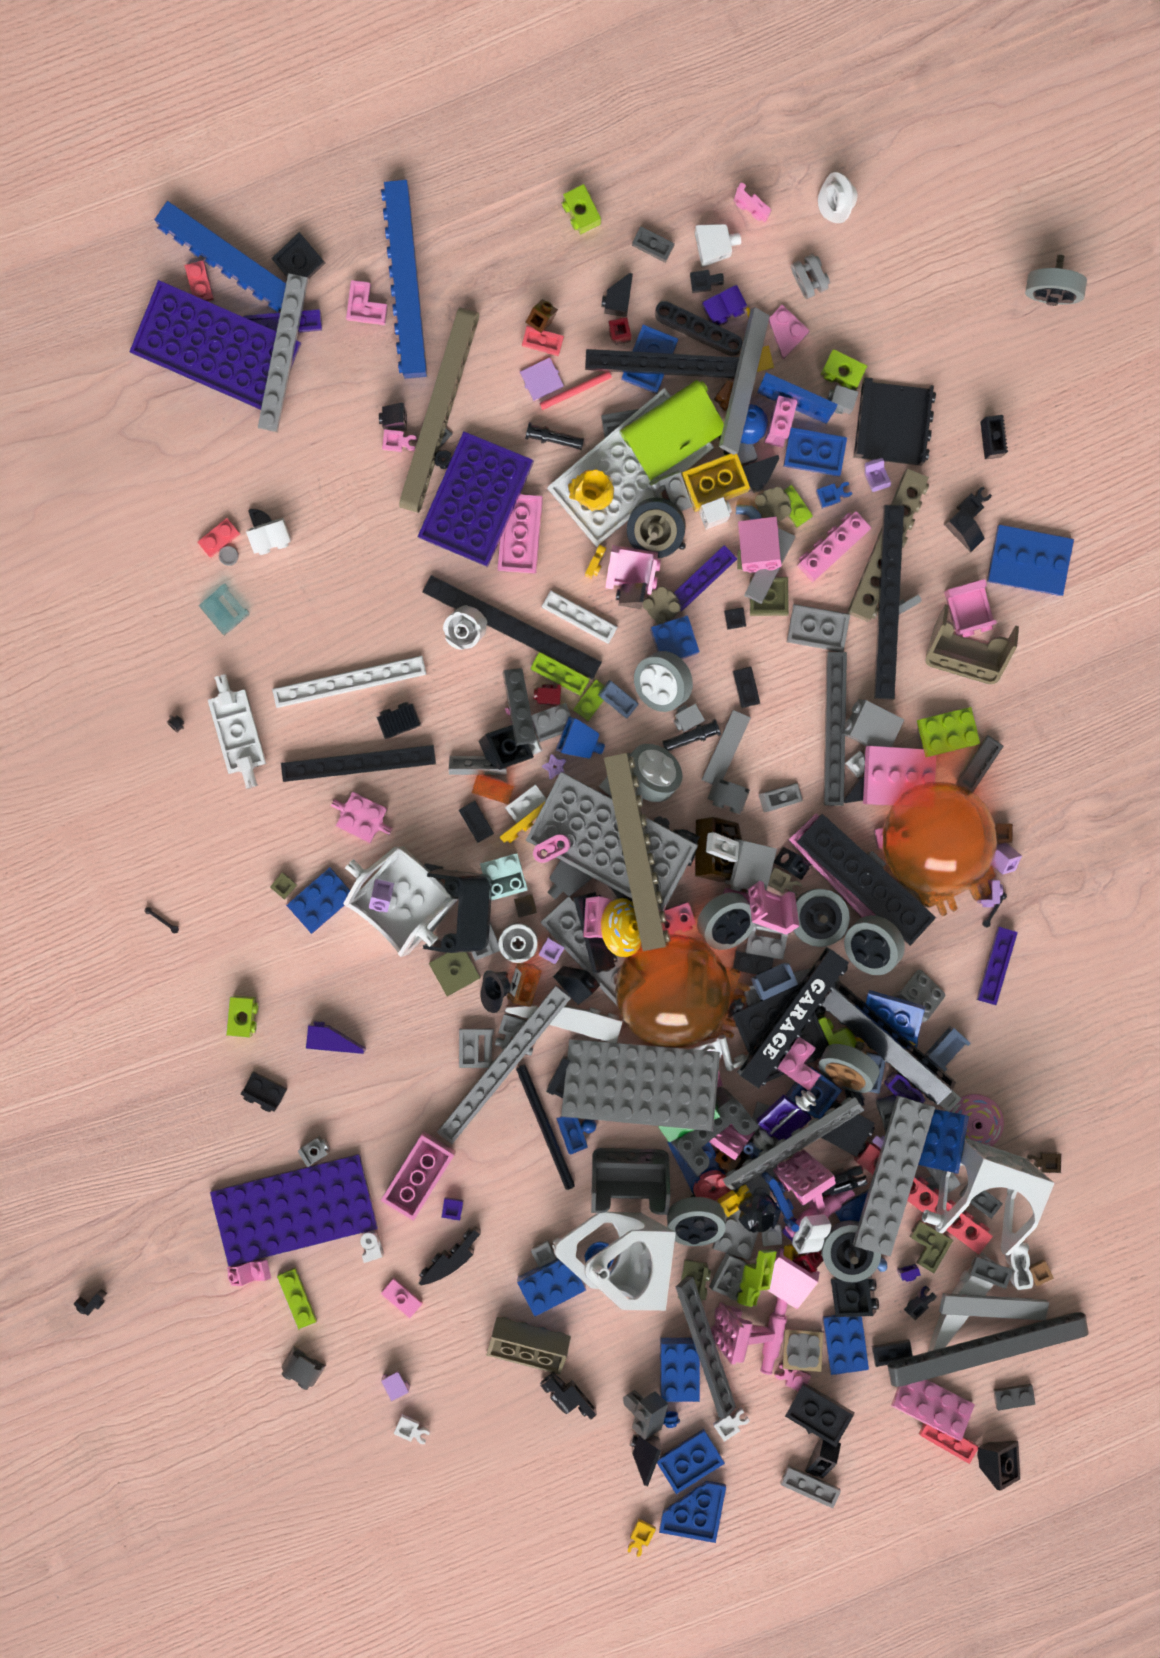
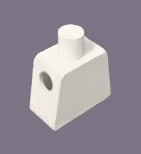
(715, 243)

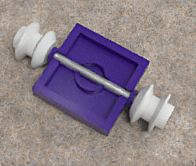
(783, 1119)

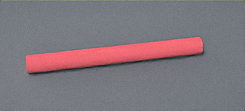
(575, 390)

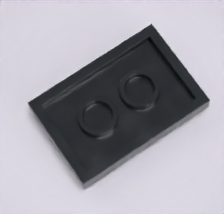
(819, 1414)

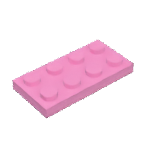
(521, 536)
(934, 1407)

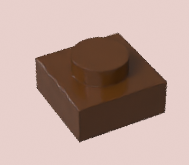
(1005, 833)

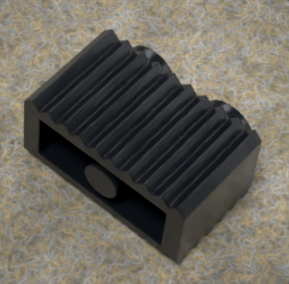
(993, 437)
(398, 721)

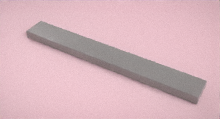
(744, 381)

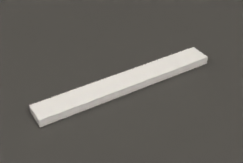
(349, 681)

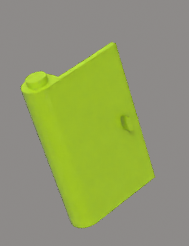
(678, 421)

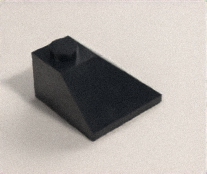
(502, 750)
(645, 1455)
(1000, 1463)

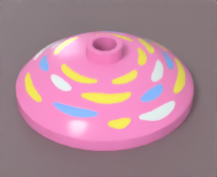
(981, 1110)

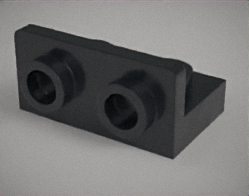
(264, 1092)

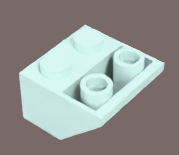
(505, 875)

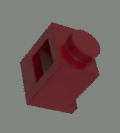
(620, 331)
(547, 695)
(813, 1260)

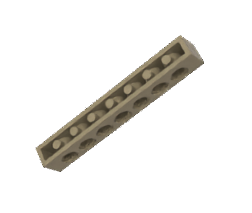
(909, 480)

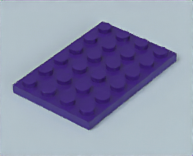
(475, 499)

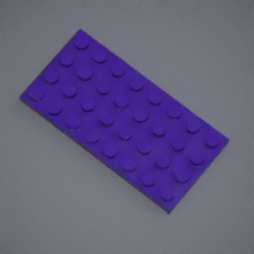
(206, 344)
(293, 1210)

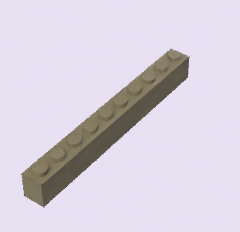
(636, 851)

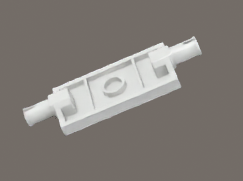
(236, 731)

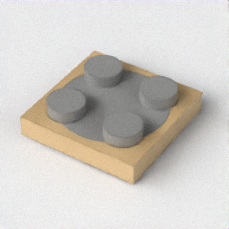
(802, 1350)

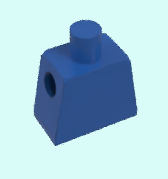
(579, 740)

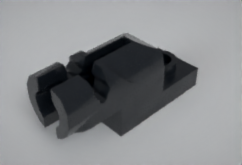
(846, 1181)
(567, 1396)

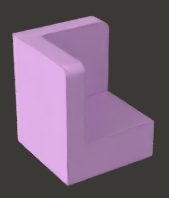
(1006, 859)
(551, 950)
(395, 1385)

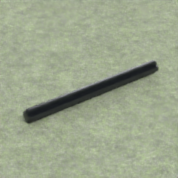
(545, 1127)

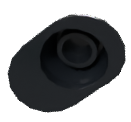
(494, 989)

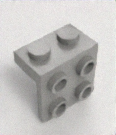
(922, 991)

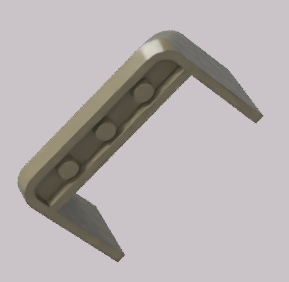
(969, 657)

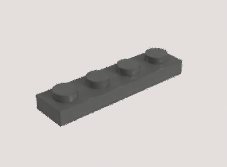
(519, 706)

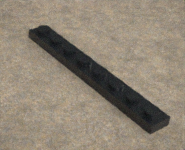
(661, 363)
(358, 763)

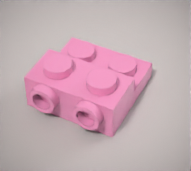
(731, 1141)

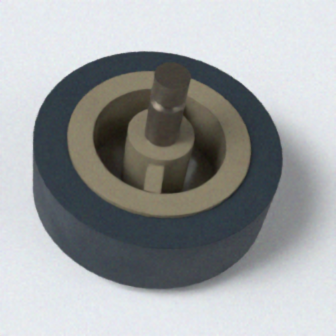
(656, 526)

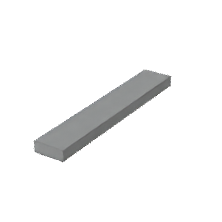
(994, 1306)

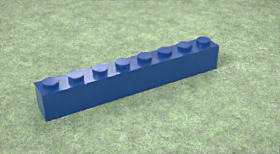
(221, 254)

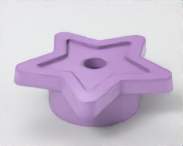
(549, 766)

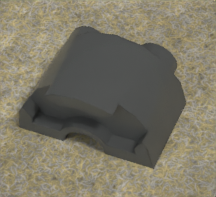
(728, 794)
(302, 1368)

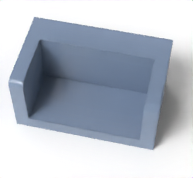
(774, 981)
(946, 1047)

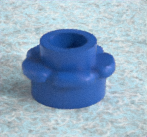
(671, 1419)

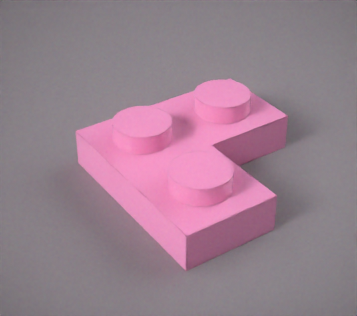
(361, 309)
(795, 1064)

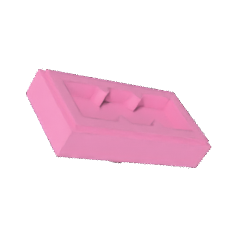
(401, 1298)

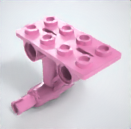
(808, 1182)
(735, 1334)

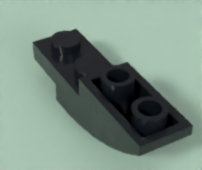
(447, 1263)

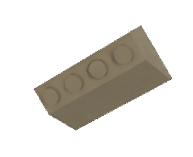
(528, 1345)

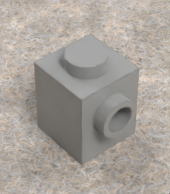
(844, 398)
(688, 717)

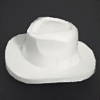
(837, 198)

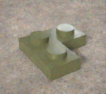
(935, 1245)

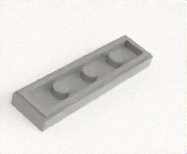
(764, 578)
(726, 747)

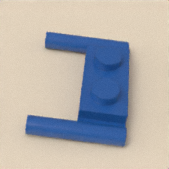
(784, 1204)

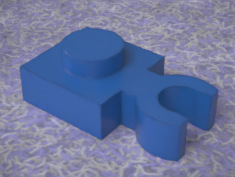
(831, 495)

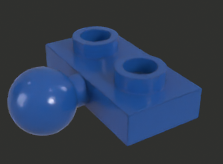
(573, 1132)

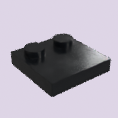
(298, 258)

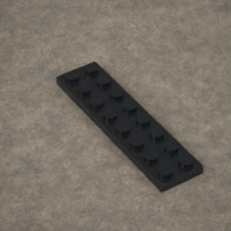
(865, 878)

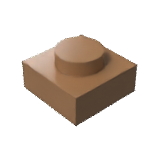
(1040, 1273)

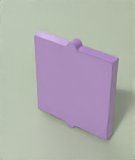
(541, 379)

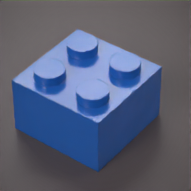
(676, 638)
(824, 1092)

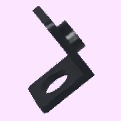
(795, 864)

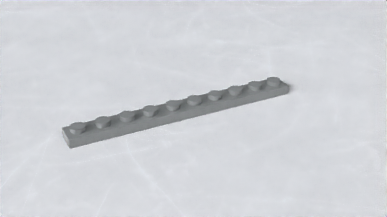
(504, 1064)

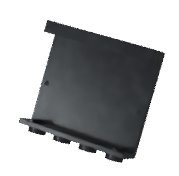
(894, 423)

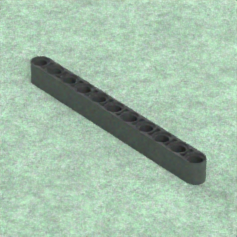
(987, 1349)

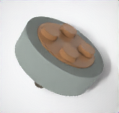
(849, 1067)

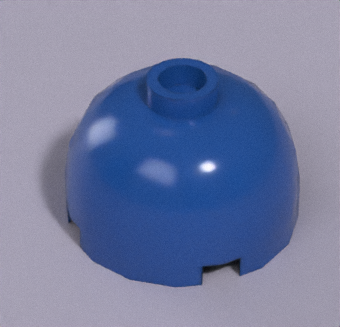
(755, 425)

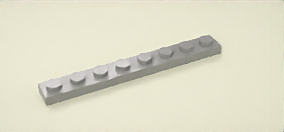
(283, 352)

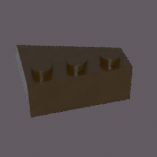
(706, 864)

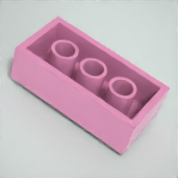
(418, 1175)

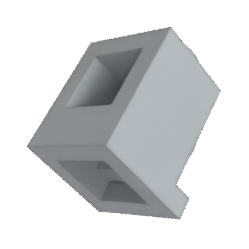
(306, 1154)

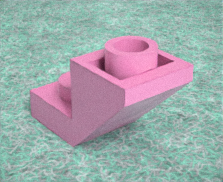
(249, 1271)

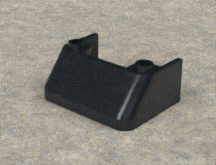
(473, 911)

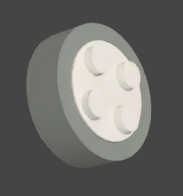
(663, 681)
(657, 772)

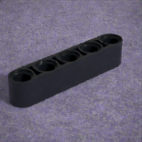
(693, 320)

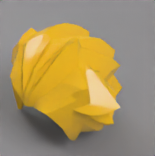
(592, 489)

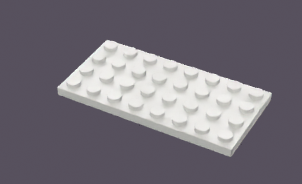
(628, 477)

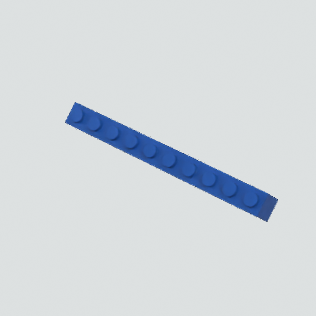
(405, 279)

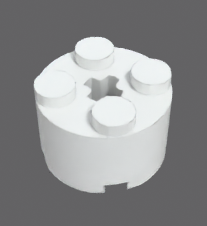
(469, 618)
(510, 951)

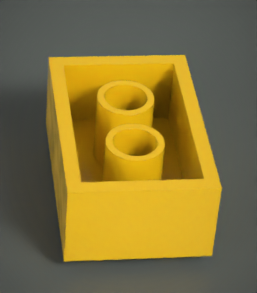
(715, 480)

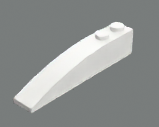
(579, 1020)
(950, 1324)

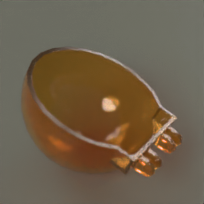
(941, 843)
(677, 993)

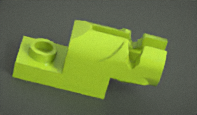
(839, 1036)
(756, 1278)

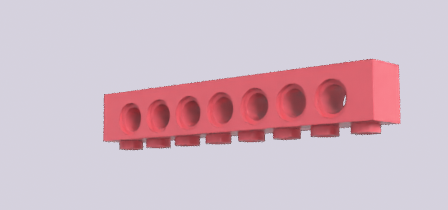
(976, 1240)

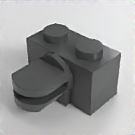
(648, 1412)

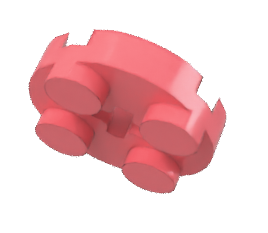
(710, 1179)

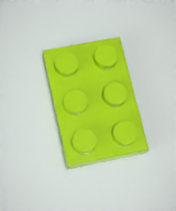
(948, 732)

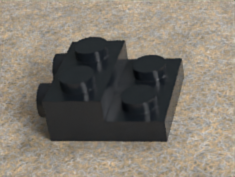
(854, 1298)

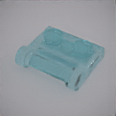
(218, 612)

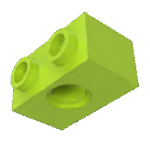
(580, 198)
(854, 369)
(235, 1026)

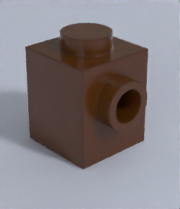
(541, 315)

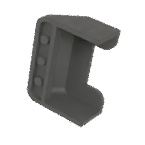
(731, 1112)
(632, 1176)

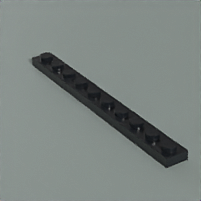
(889, 602)
(514, 628)

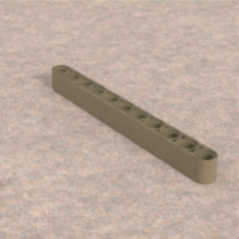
(439, 409)

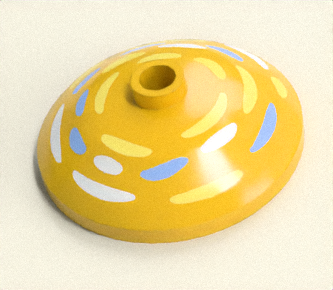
(620, 928)

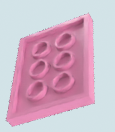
(893, 772)

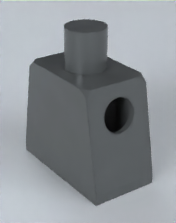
(567, 879)

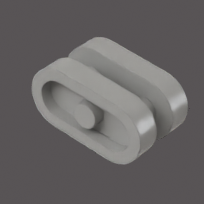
(820, 279)

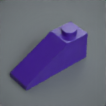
(329, 1039)

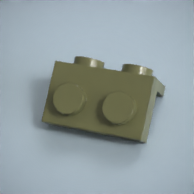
(700, 1273)

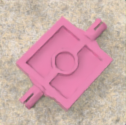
(361, 817)

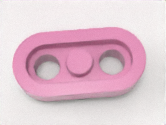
(552, 848)

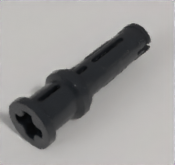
(544, 434)
(700, 733)

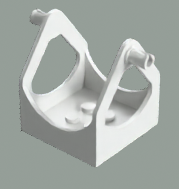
(415, 902)
(993, 1168)
(642, 1263)

